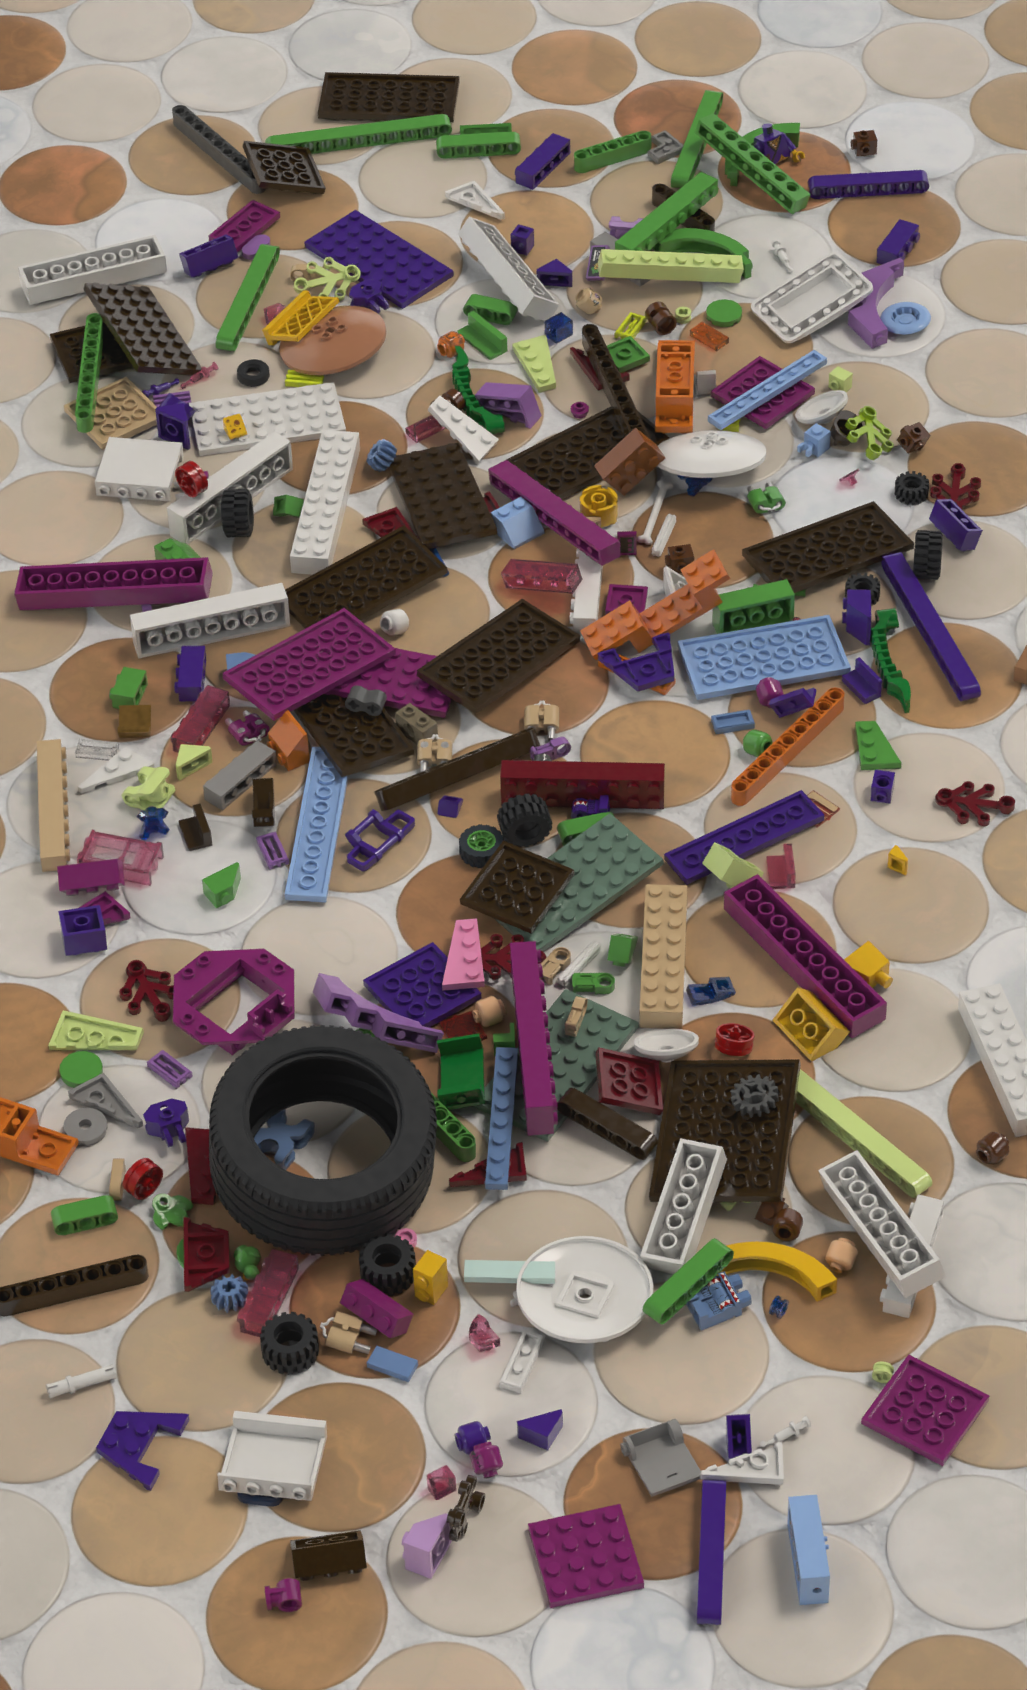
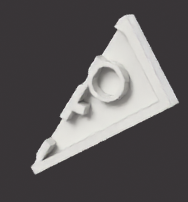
(476, 198)
(118, 768)
(757, 1467)

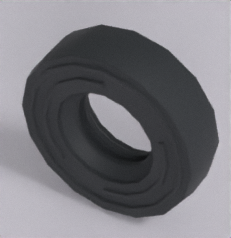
(253, 380)

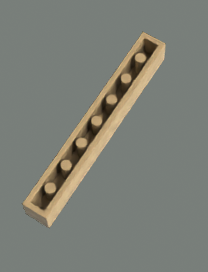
(52, 804)

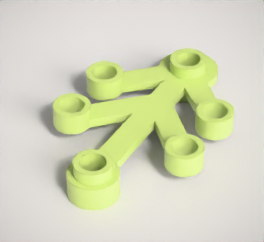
(329, 278)

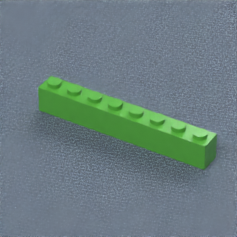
(669, 214)

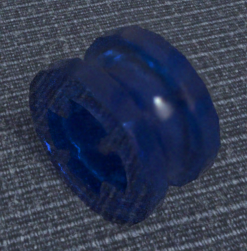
(778, 1307)

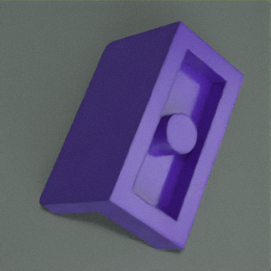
(863, 682)
(793, 702)

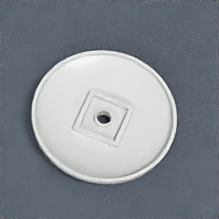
(711, 454)
(591, 1266)

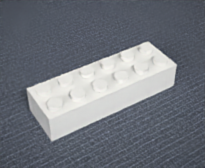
(683, 1206)

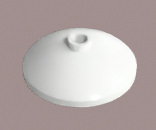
(822, 408)
(666, 1044)

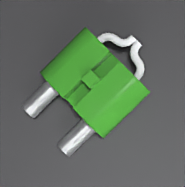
(766, 500)

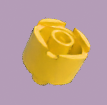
(600, 503)

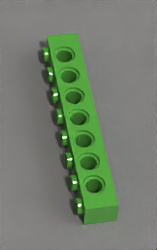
(752, 163)

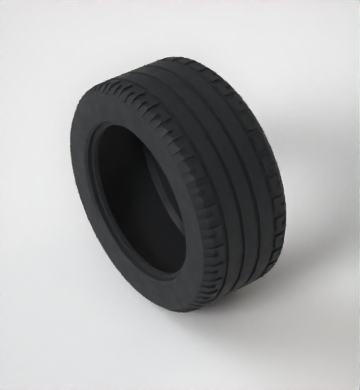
(324, 1067)

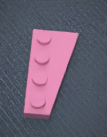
(464, 960)

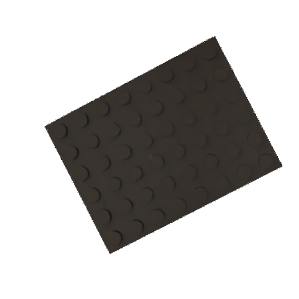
(702, 1111)

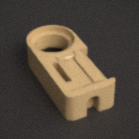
(302, 267)
(552, 966)
(576, 1016)
(116, 1180)

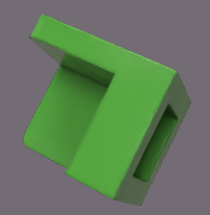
(287, 505)
(504, 1040)

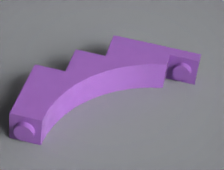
(864, 315)
(361, 1013)

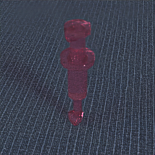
(203, 373)

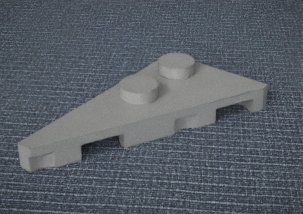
(104, 1096)

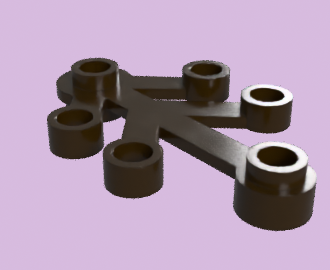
(467, 1502)

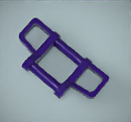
(384, 826)

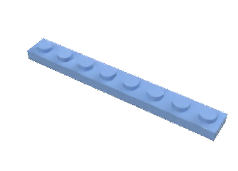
(767, 389)

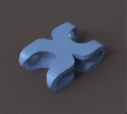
(284, 1138)

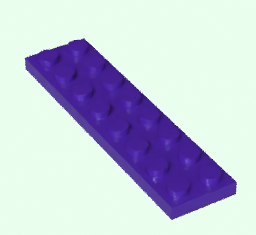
(746, 834)

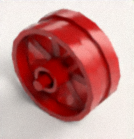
(191, 479)
(734, 1039)
(142, 1178)

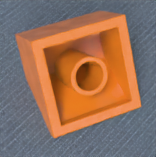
(289, 742)

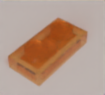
(709, 336)

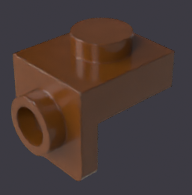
(768, 1210)

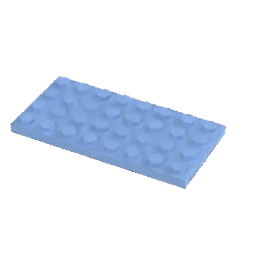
(784, 651)

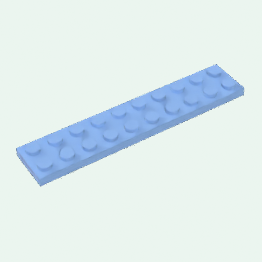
(316, 831)

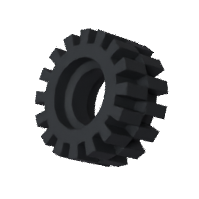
(913, 480)
(864, 582)

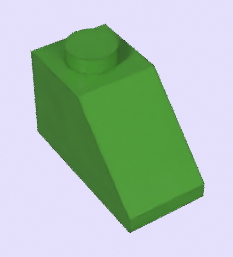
(222, 885)
(622, 949)

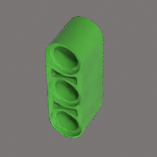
(491, 309)
(574, 827)
(84, 1215)

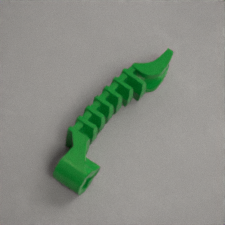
(461, 380)
(891, 678)

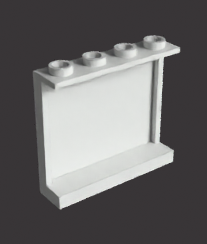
(138, 468)
(273, 1456)

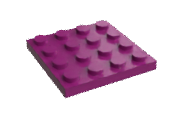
(751, 376)
(925, 1410)
(585, 1555)

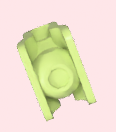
(152, 791)

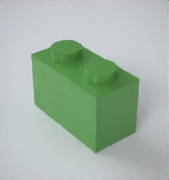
(129, 687)

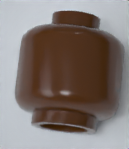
(992, 1148)
(787, 1224)

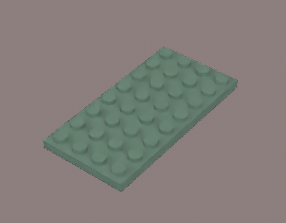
(605, 865)
(572, 1056)

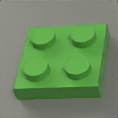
(627, 354)

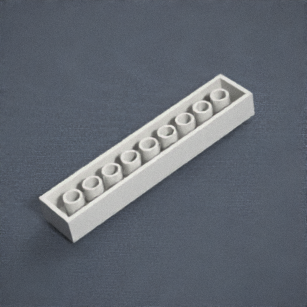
(325, 502)

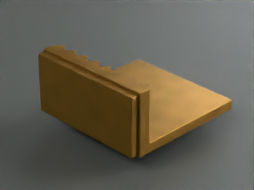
(134, 721)

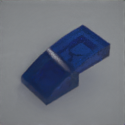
(716, 990)

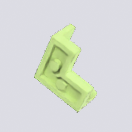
(729, 866)

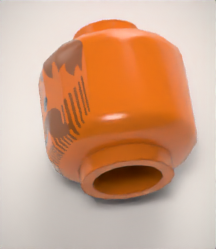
(447, 343)

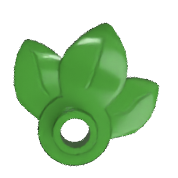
(171, 1212)

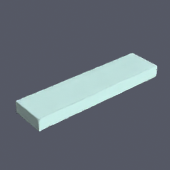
(507, 1271)

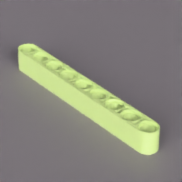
(861, 1137)

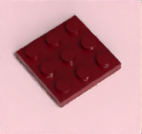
(629, 1081)

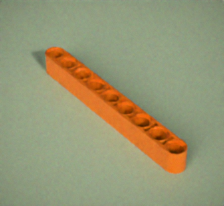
(787, 746)

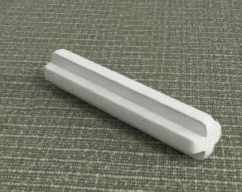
(663, 535)
(579, 963)

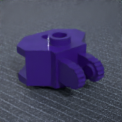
(370, 296)
(167, 1122)

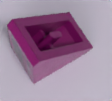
(628, 542)

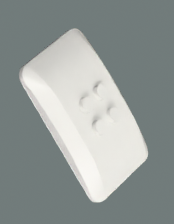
(812, 298)

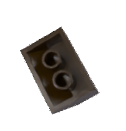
(328, 1555)

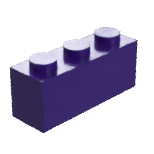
(898, 242)
(208, 256)
(955, 524)
(191, 672)

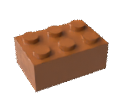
(629, 461)

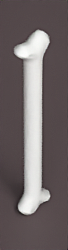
(646, 537)

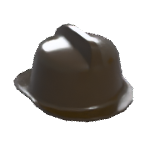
(839, 431)

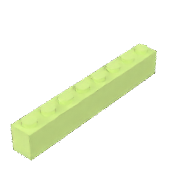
(670, 266)

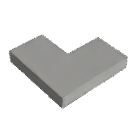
(667, 147)

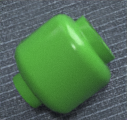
(756, 742)

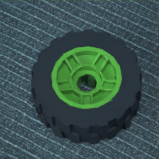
(479, 844)

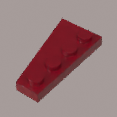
(199, 1170)

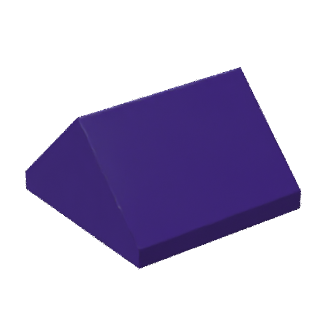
(173, 424)

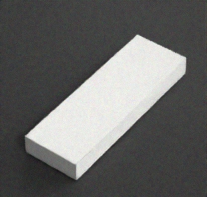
(522, 1361)

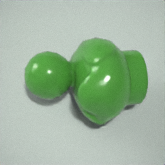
(247, 1260)

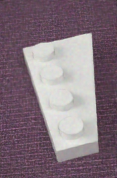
(469, 433)

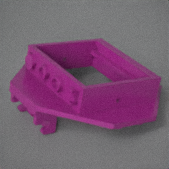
(213, 973)

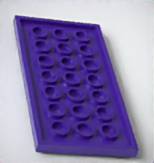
(380, 255)

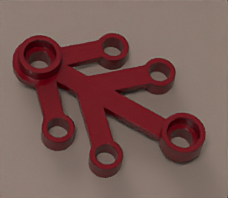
(957, 473)
(951, 799)
(502, 957)
(138, 972)

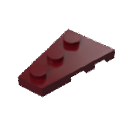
(386, 522)

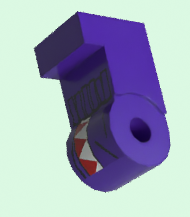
(583, 807)

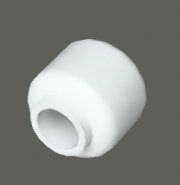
(394, 622)

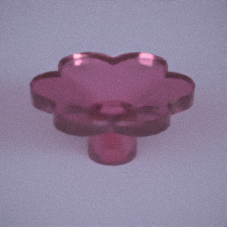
(850, 477)

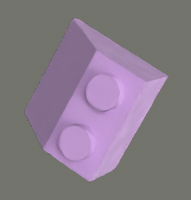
(426, 1545)

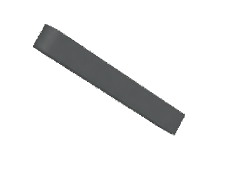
(215, 147)

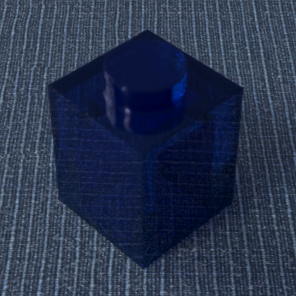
(558, 327)

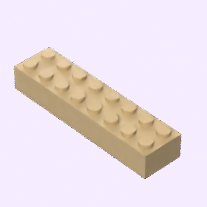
(663, 957)

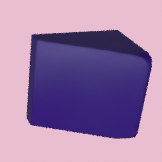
(449, 806)

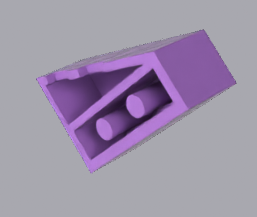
(510, 401)

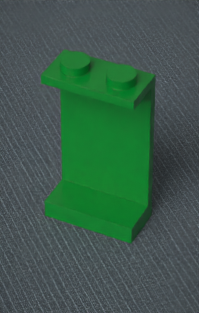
(461, 1071)

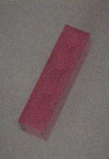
(541, 576)
(201, 718)
(268, 1291)

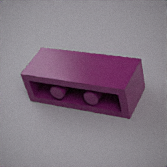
(91, 876)
(376, 1308)

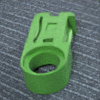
(591, 983)

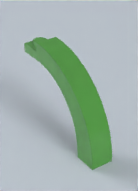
(791, 130)
(704, 242)

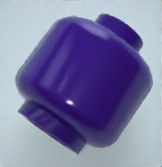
(470, 1436)

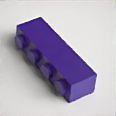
(542, 161)

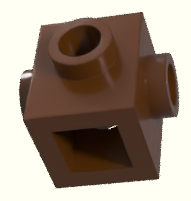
(864, 143)
(913, 437)
(679, 557)

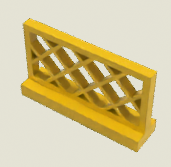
(298, 317)

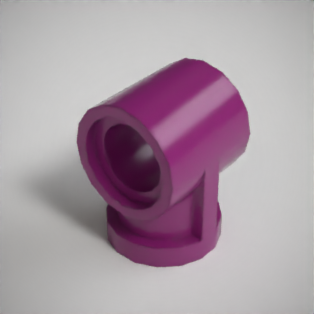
(284, 1596)

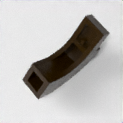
(263, 802)

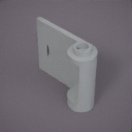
(661, 1457)

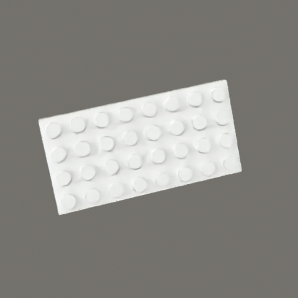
(291, 412)

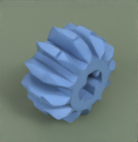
(381, 455)
(229, 1293)

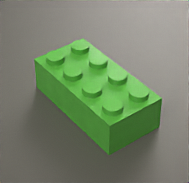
(754, 607)

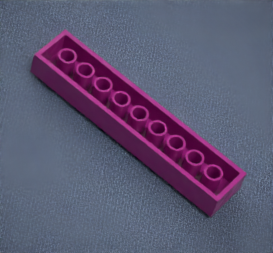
(113, 583)
(804, 955)
(533, 1038)

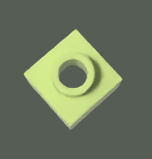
(840, 379)

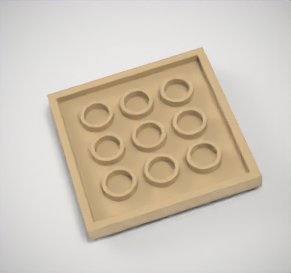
(119, 412)

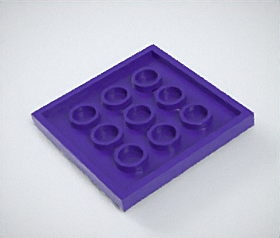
(415, 987)

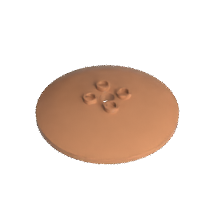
(336, 342)

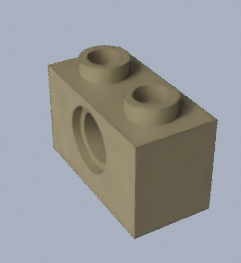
(415, 724)

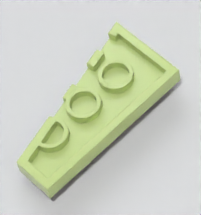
(537, 362)
(92, 1033)

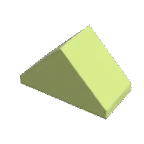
(191, 759)

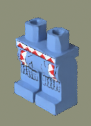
(719, 1301)

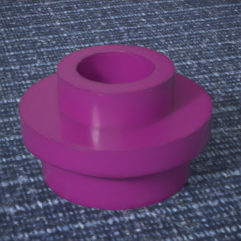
(579, 409)

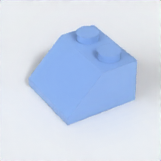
(517, 523)

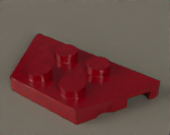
(204, 1254)

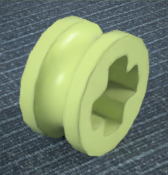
(683, 315)
(882, 1372)

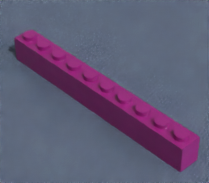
(556, 513)

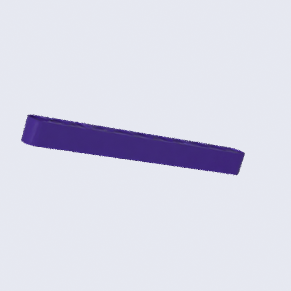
(931, 627)

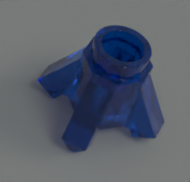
(694, 484)
(153, 822)

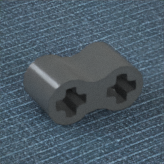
(365, 700)

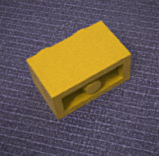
(430, 1277)

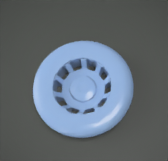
(905, 318)

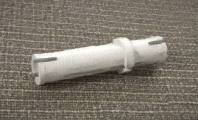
(81, 1381)

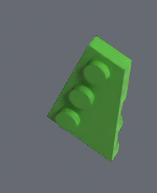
(874, 748)

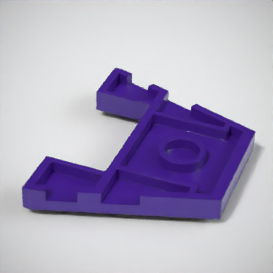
(646, 670)
(131, 1435)

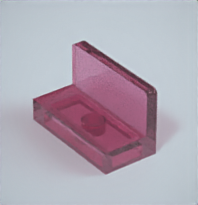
(424, 429)
(782, 869)

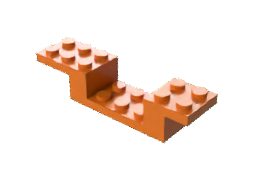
(675, 386)
(664, 616)
(32, 1144)

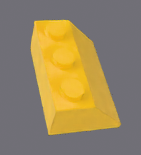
(810, 1024)

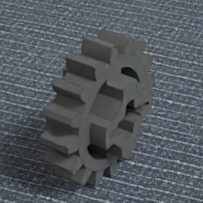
(754, 1095)

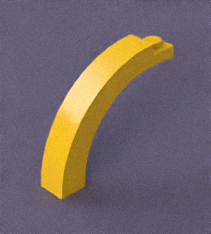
(786, 1262)

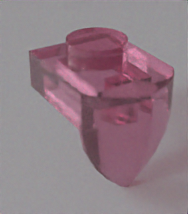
(482, 1335)

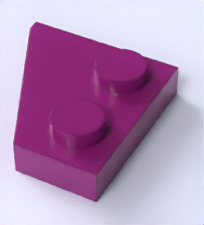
(111, 909)

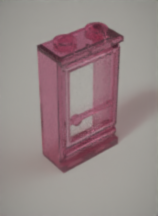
(137, 855)

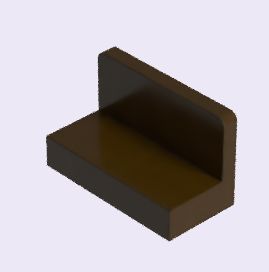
(196, 830)

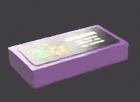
(592, 270)

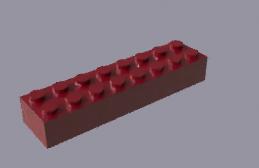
(564, 781)

